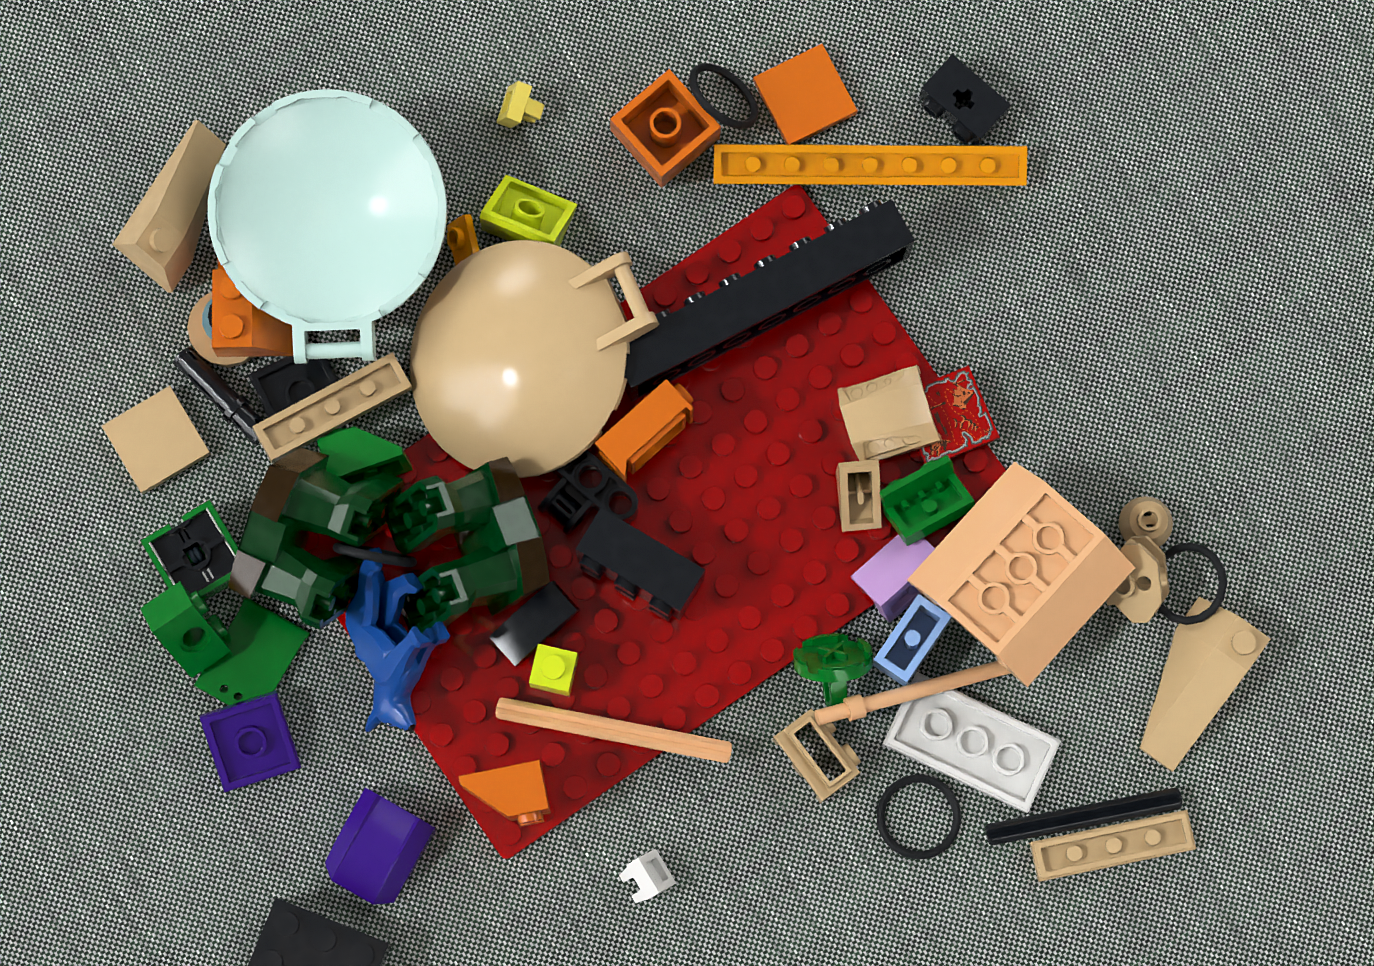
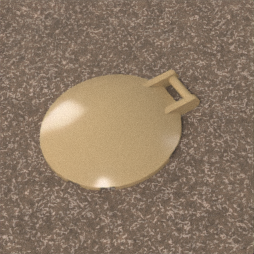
(524, 354)

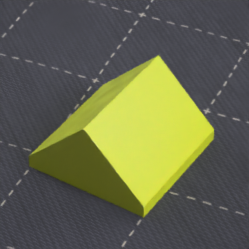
(526, 213)

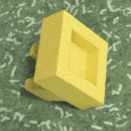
(519, 106)

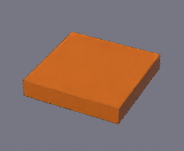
(805, 95)

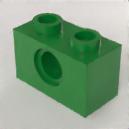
(186, 629)

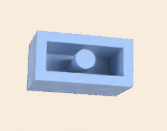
(911, 640)

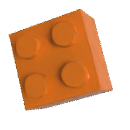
(665, 128)

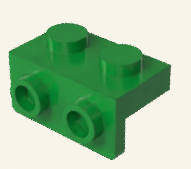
(925, 500)

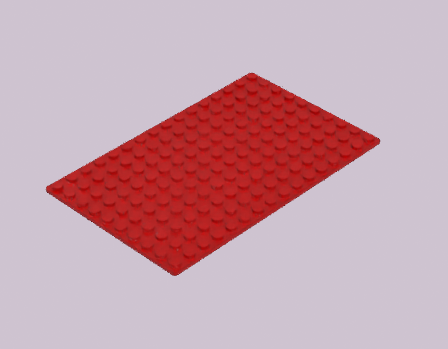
(734, 492)

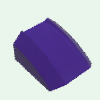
(377, 849)

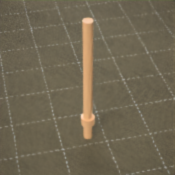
(857, 707)

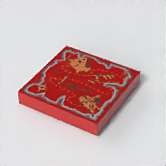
(958, 416)

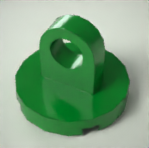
(833, 662)

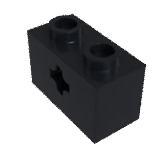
(955, 83)

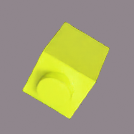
(553, 670)

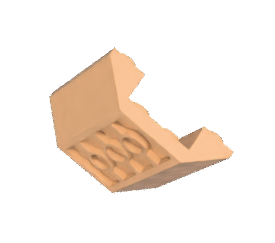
(1022, 572)

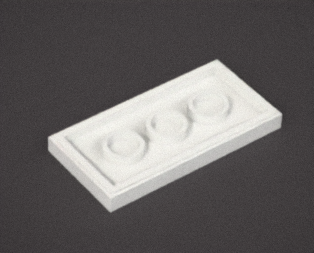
(974, 745)

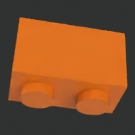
(241, 327)
(512, 791)

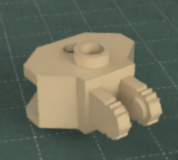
(1137, 595)

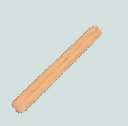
(613, 730)

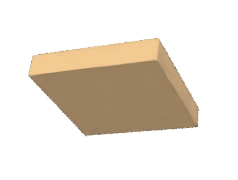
(156, 440)

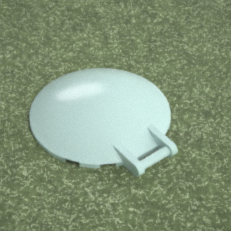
(327, 215)

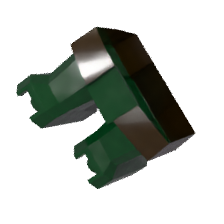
(290, 504)
(494, 534)

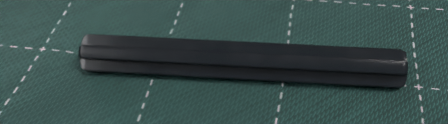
(1083, 816)

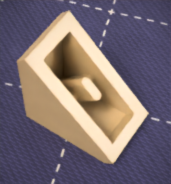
(859, 495)

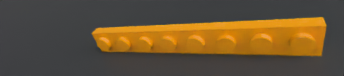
(870, 164)

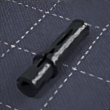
(206, 379)

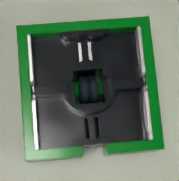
(188, 543)

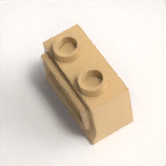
(804, 763)

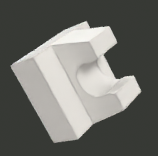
(650, 875)

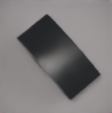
(534, 623)

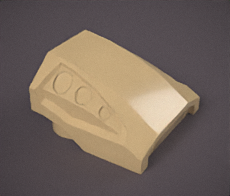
(888, 415)

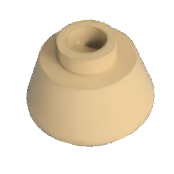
(1134, 523)

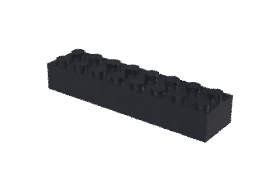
(767, 296)

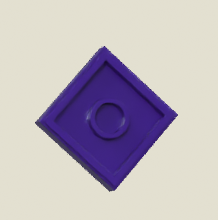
(250, 741)

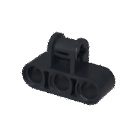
(582, 500)

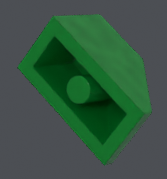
(360, 455)

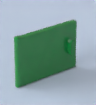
(259, 656)

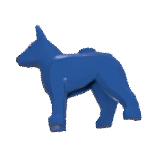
(385, 646)

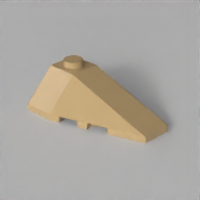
(171, 215)
(1197, 679)

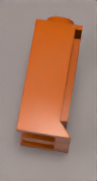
(645, 429)

